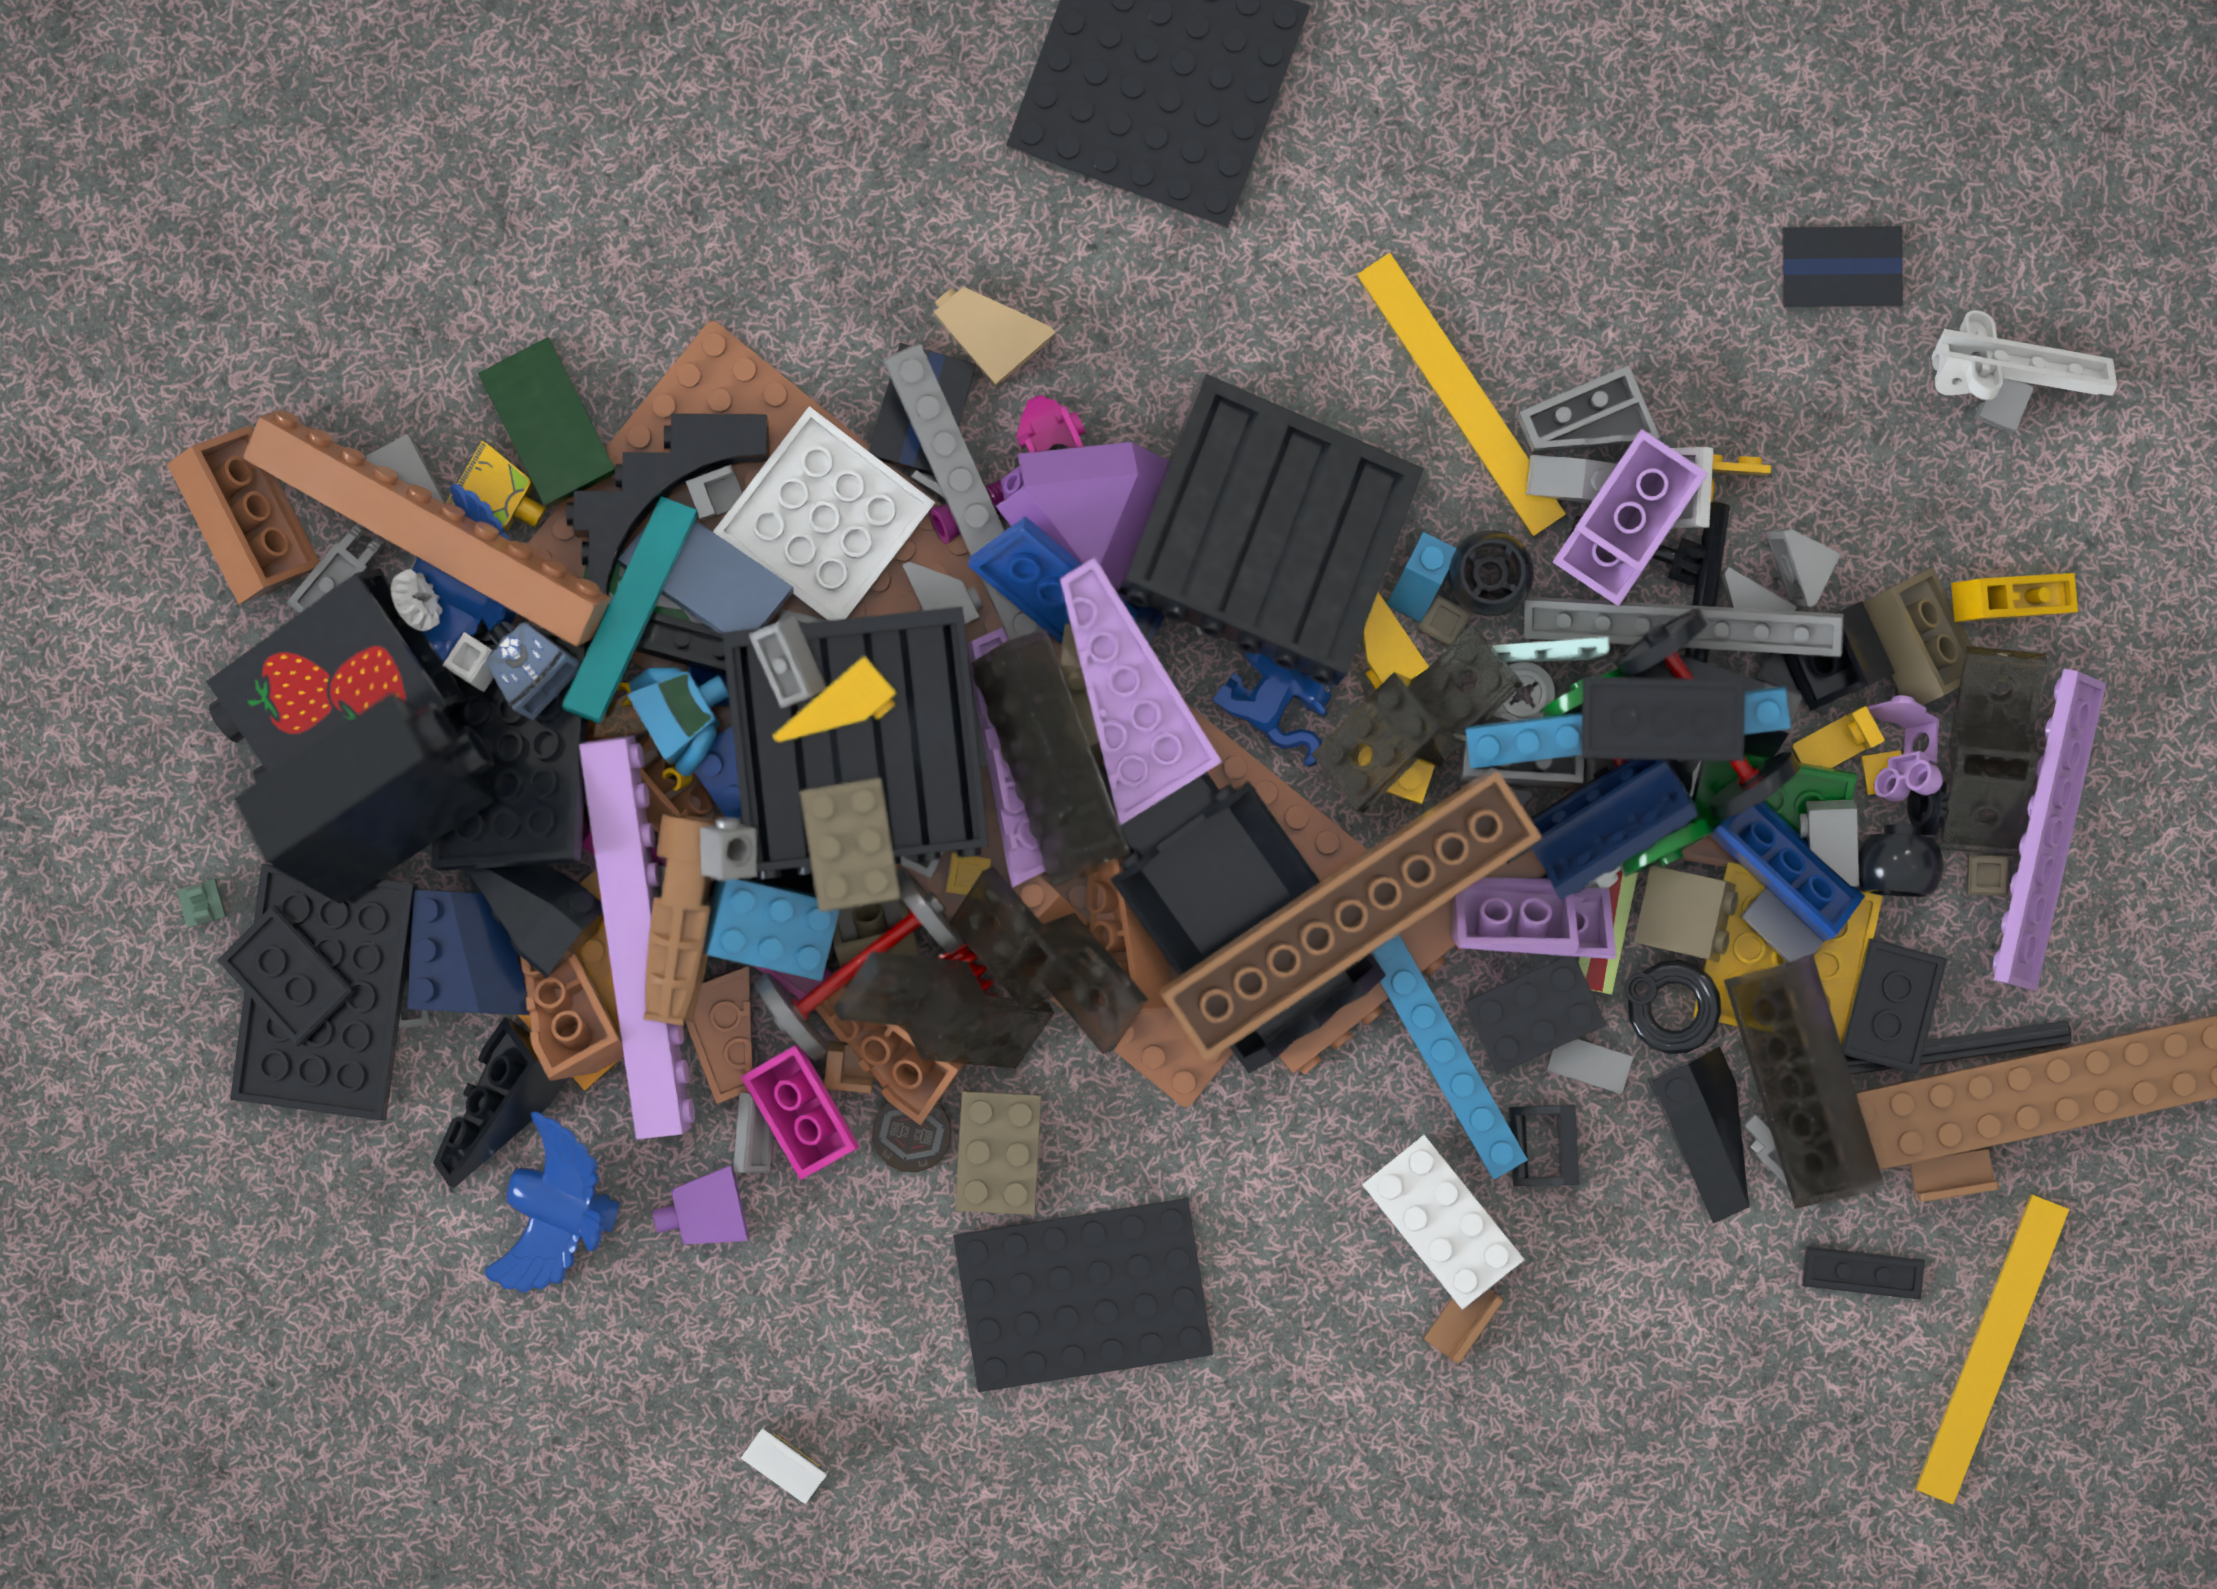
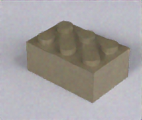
(850, 845)
(998, 1152)

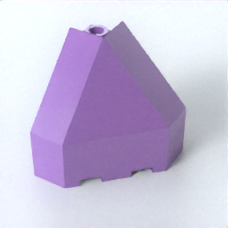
(1087, 499)

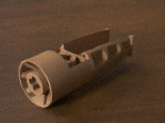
(678, 924)

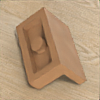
(1953, 1175)
(1458, 1329)

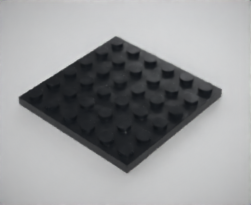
(1160, 95)

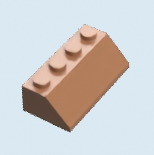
(243, 516)

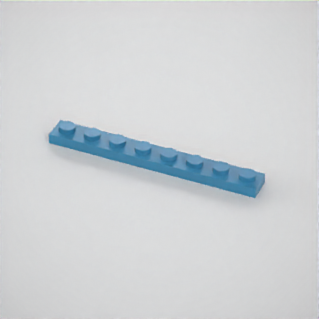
(1562, 734)
(1447, 1059)

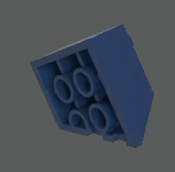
(462, 957)

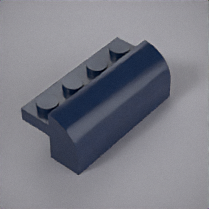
(1610, 822)

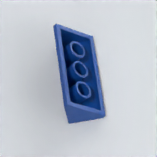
(1788, 868)

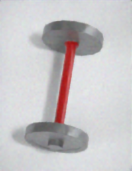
(793, 1016)

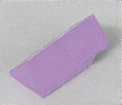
(1630, 517)
(1532, 918)

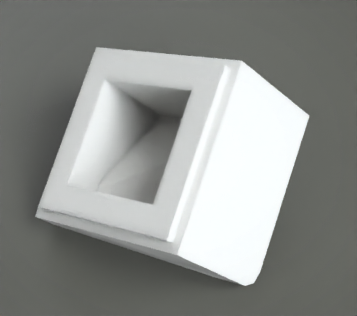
(469, 662)

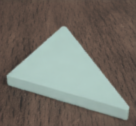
(1554, 650)

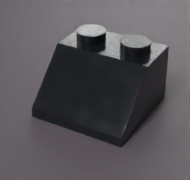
(1860, 665)

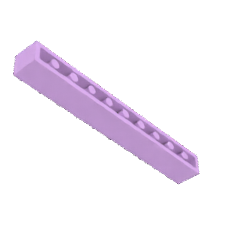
(627, 894)

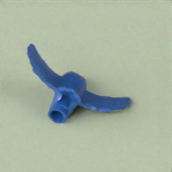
(461, 604)
(559, 1210)

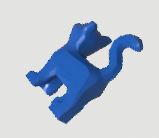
(1269, 700)

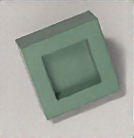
(201, 903)

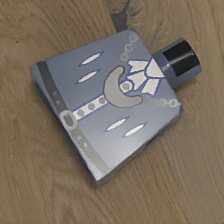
(529, 667)

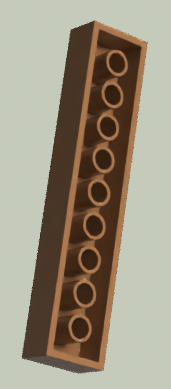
(1350, 914)
(2042, 1092)

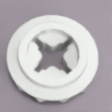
(419, 613)
(1541, 695)

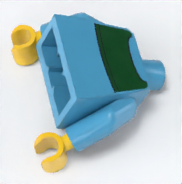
(677, 716)

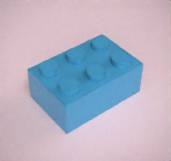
(769, 927)

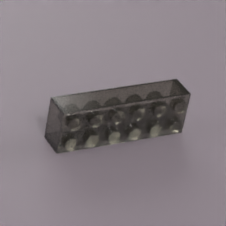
(1049, 757)
(1804, 1082)

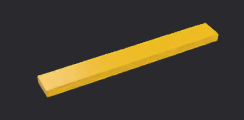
(1457, 390)
(1992, 1349)

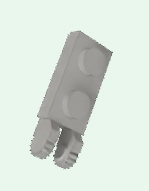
(335, 568)

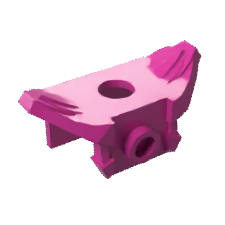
(1048, 424)

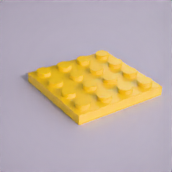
(1836, 960)

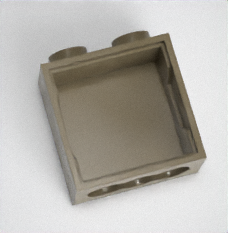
(1686, 913)

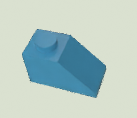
(1421, 577)

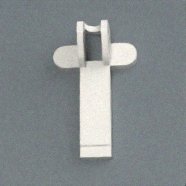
(2001, 358)

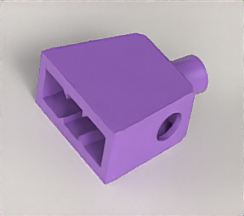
(706, 1210)

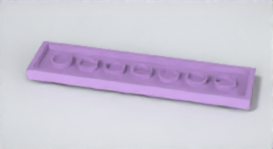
(2049, 830)

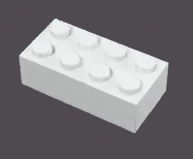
(1443, 1222)

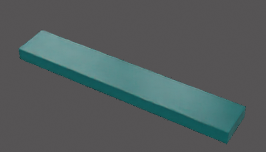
(630, 610)

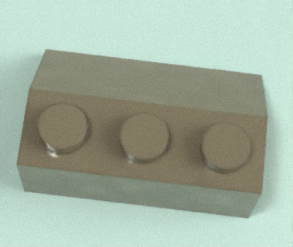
(1920, 636)

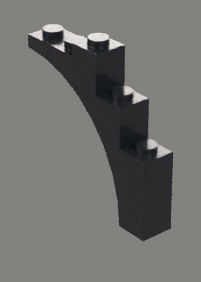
(697, 447)

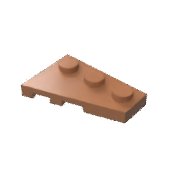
(724, 1032)

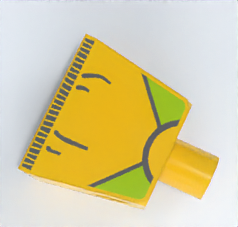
(502, 487)

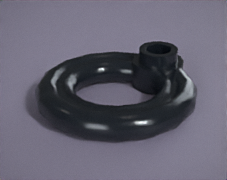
(1671, 973)

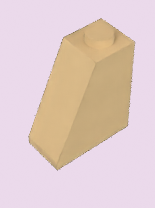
(991, 332)

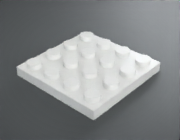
(824, 516)

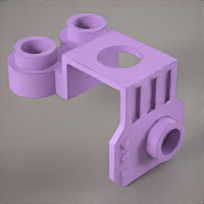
(1913, 769)

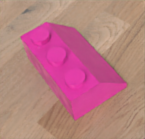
(800, 1111)

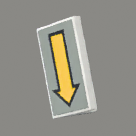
(785, 1464)

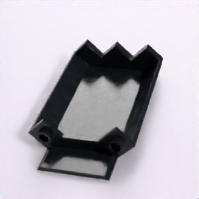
(1208, 872)

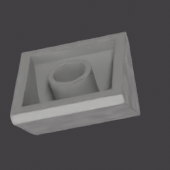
(1801, 565)

